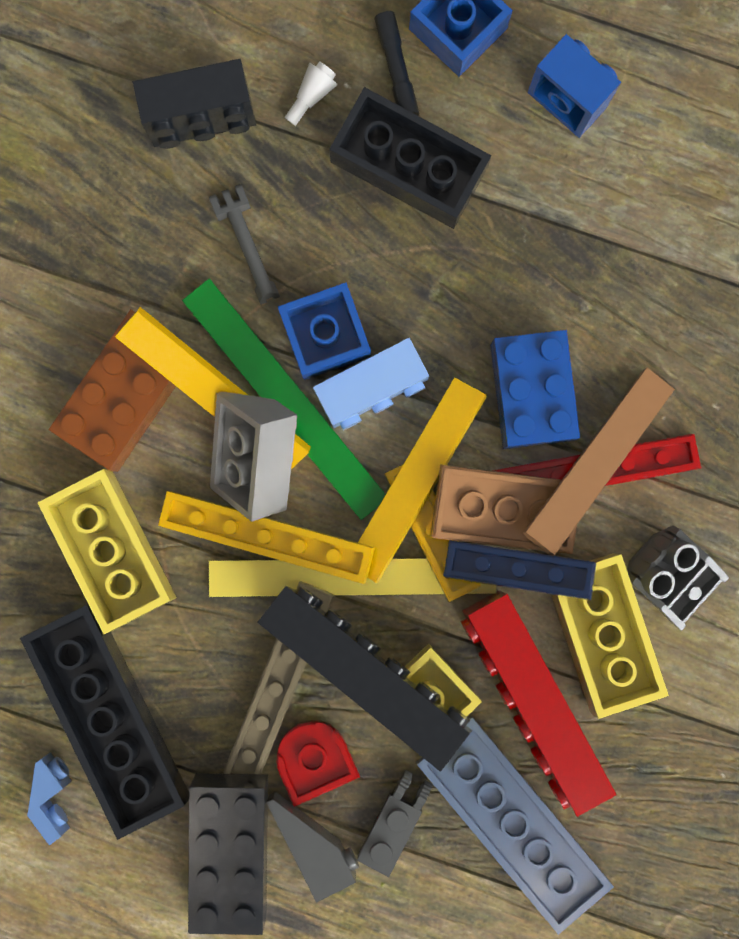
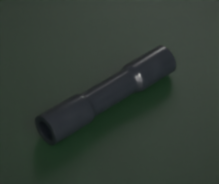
(391, 44)

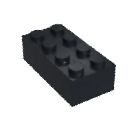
(409, 157)
(228, 854)

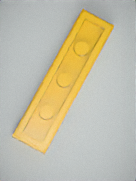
(434, 548)

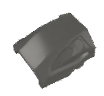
(674, 574)

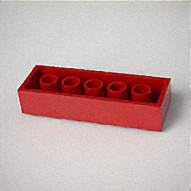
(540, 706)

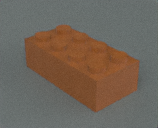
(113, 405)

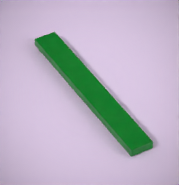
(273, 382)

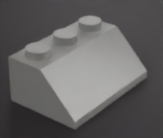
(252, 453)

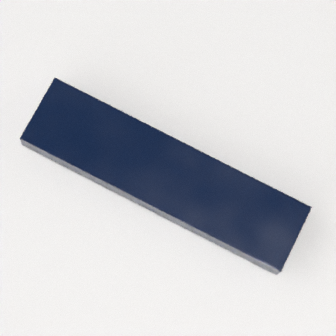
(520, 570)

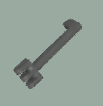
(233, 210)

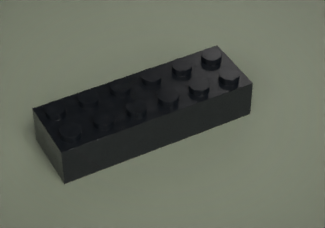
(366, 677)
(106, 721)

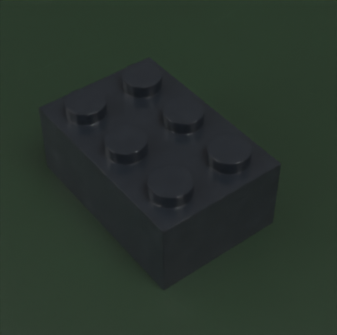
(195, 104)

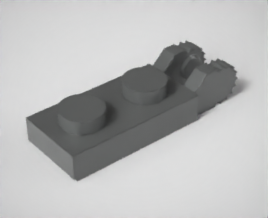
(393, 826)

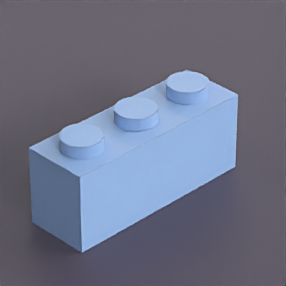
(372, 384)

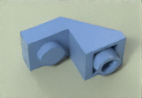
(48, 779)

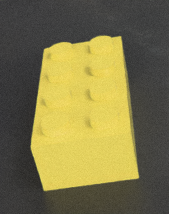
(107, 550)
(611, 642)

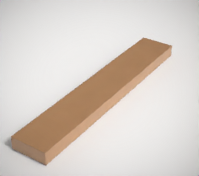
(598, 462)

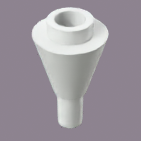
(315, 85)

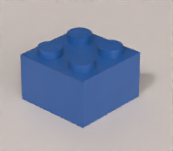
(459, 28)
(573, 85)
(325, 331)

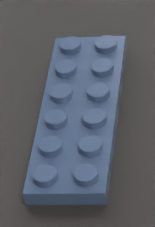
(519, 830)

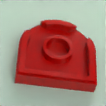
(314, 761)

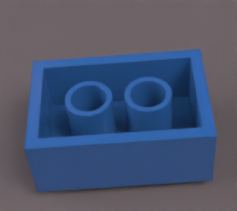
(534, 389)

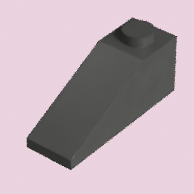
(316, 851)

